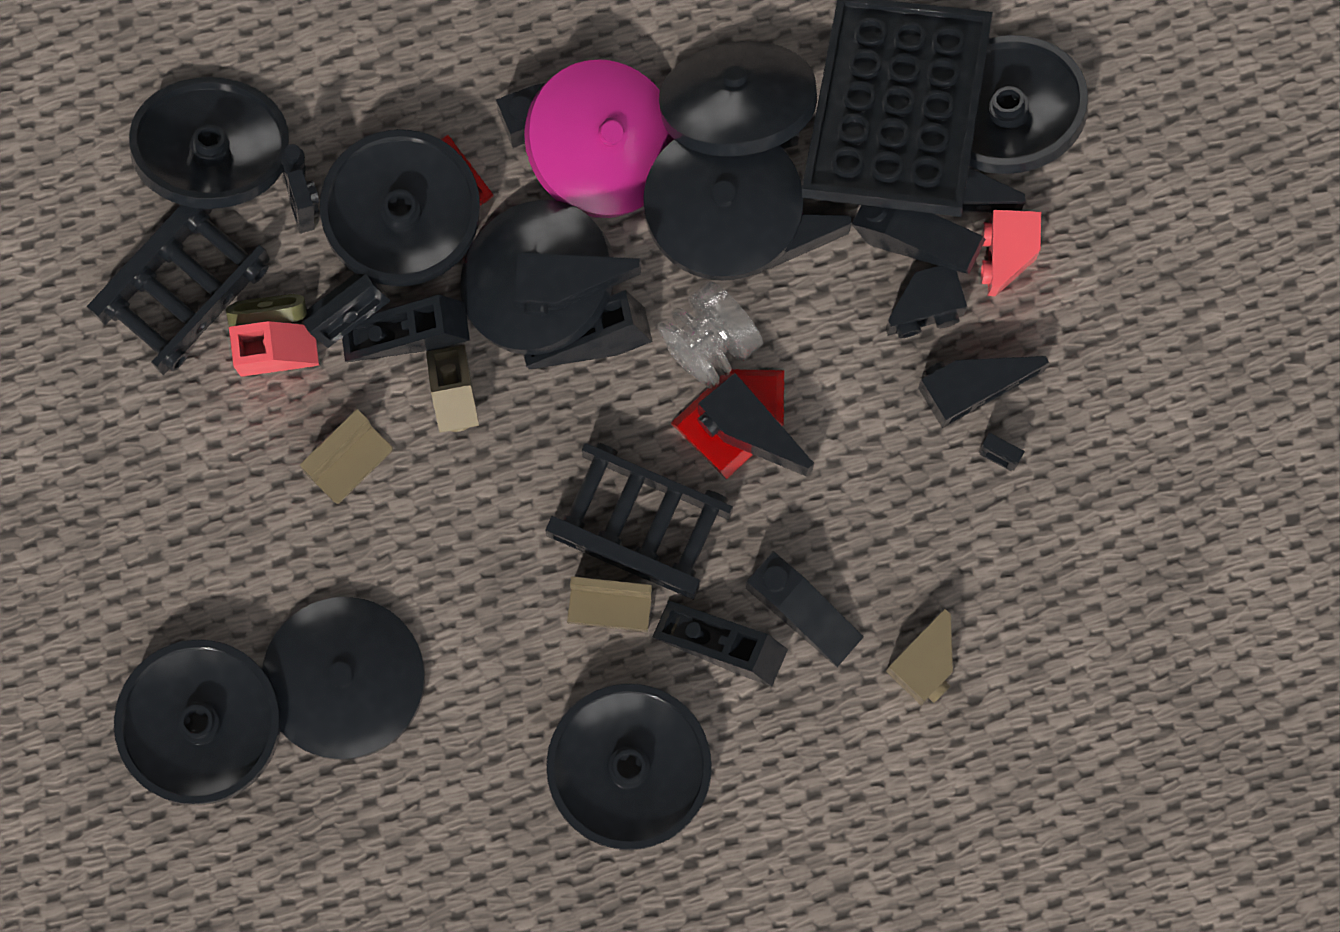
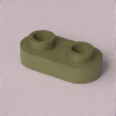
(280, 308)

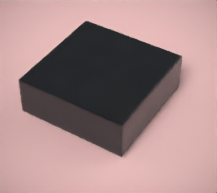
(1001, 452)

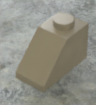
(452, 389)
(926, 662)

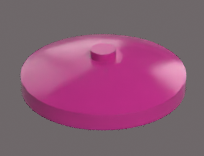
(596, 136)

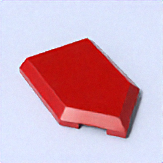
(725, 458)

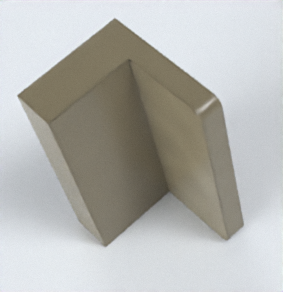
(346, 457)
(609, 604)

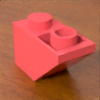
(1012, 244)
(272, 347)

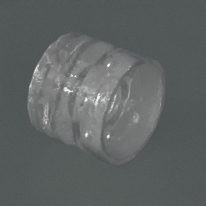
(703, 340)

